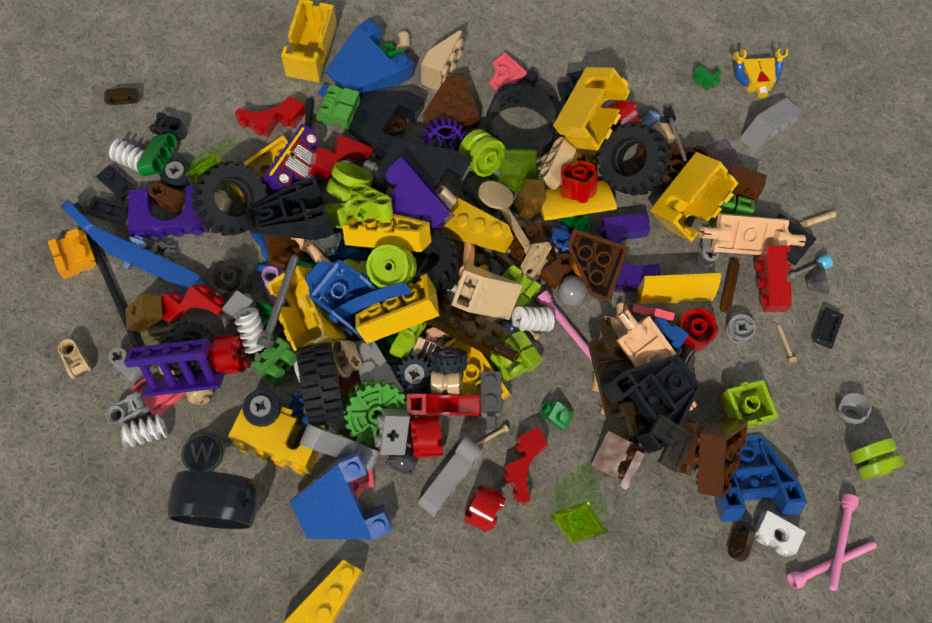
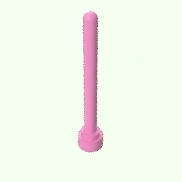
(545, 300)
(849, 503)
(798, 578)

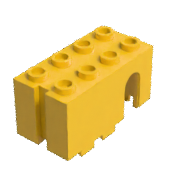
(309, 41)
(582, 117)
(696, 192)
(304, 320)
(274, 442)

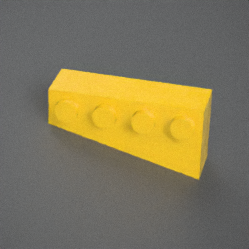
(477, 228)
(399, 231)
(399, 312)
(329, 597)

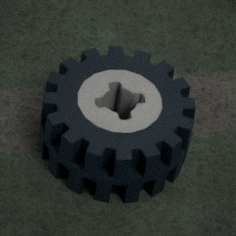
(410, 367)

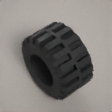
(187, 332)

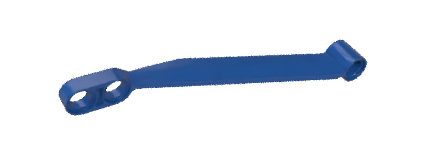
(134, 254)

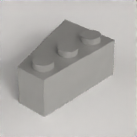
(770, 124)
(374, 364)

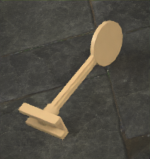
(501, 198)

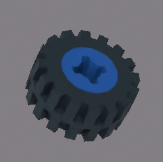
(449, 360)

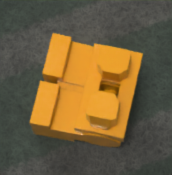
(72, 253)

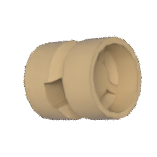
(445, 383)

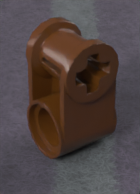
(167, 197)
(556, 272)

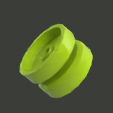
(483, 152)
(344, 177)
(380, 263)
(877, 459)

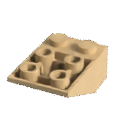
(441, 61)
(486, 293)

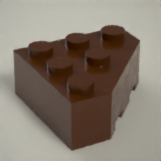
(455, 102)
(677, 161)
(598, 263)
(718, 455)

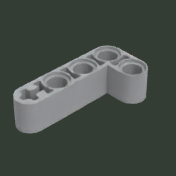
(336, 444)
(451, 476)

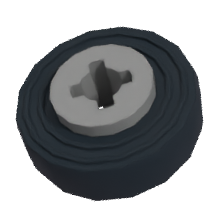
(176, 180)
(267, 413)

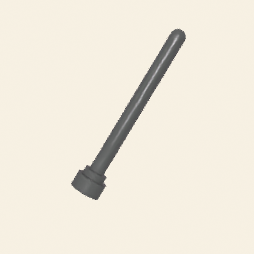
(266, 338)

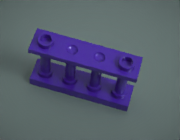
(169, 353)

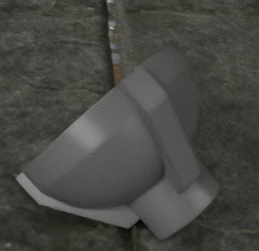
(330, 244)
(818, 281)
(402, 463)

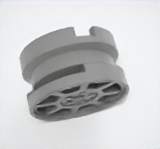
(740, 328)

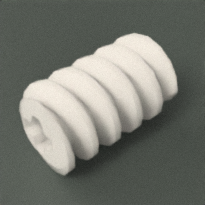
(125, 153)
(533, 318)
(251, 327)
(143, 431)

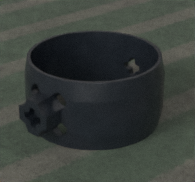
(529, 98)
(213, 500)

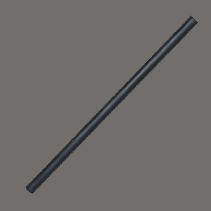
(110, 284)

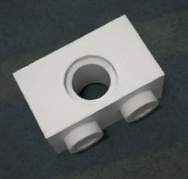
(790, 534)

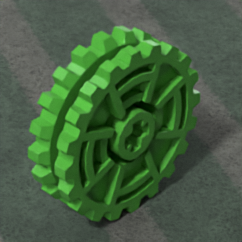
(366, 399)

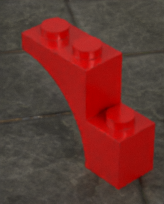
(264, 122)
(342, 149)
(198, 296)
(444, 404)
(529, 446)

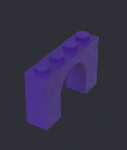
(145, 225)
(623, 228)

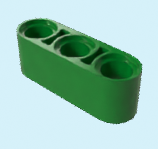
(157, 154)

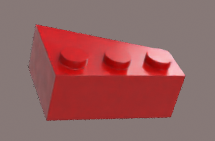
(772, 279)

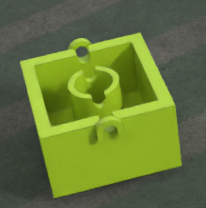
(750, 404)

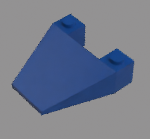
(364, 66)
(758, 477)
(331, 509)

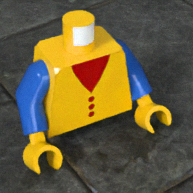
(760, 73)

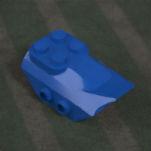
(336, 284)

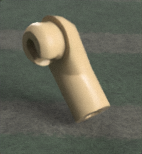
(404, 38)

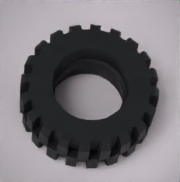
(655, 165)
(205, 202)
(447, 269)
(319, 383)

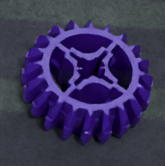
(449, 136)

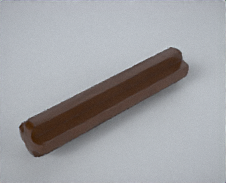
(729, 288)

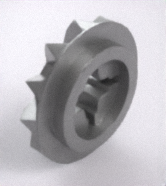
(170, 249)

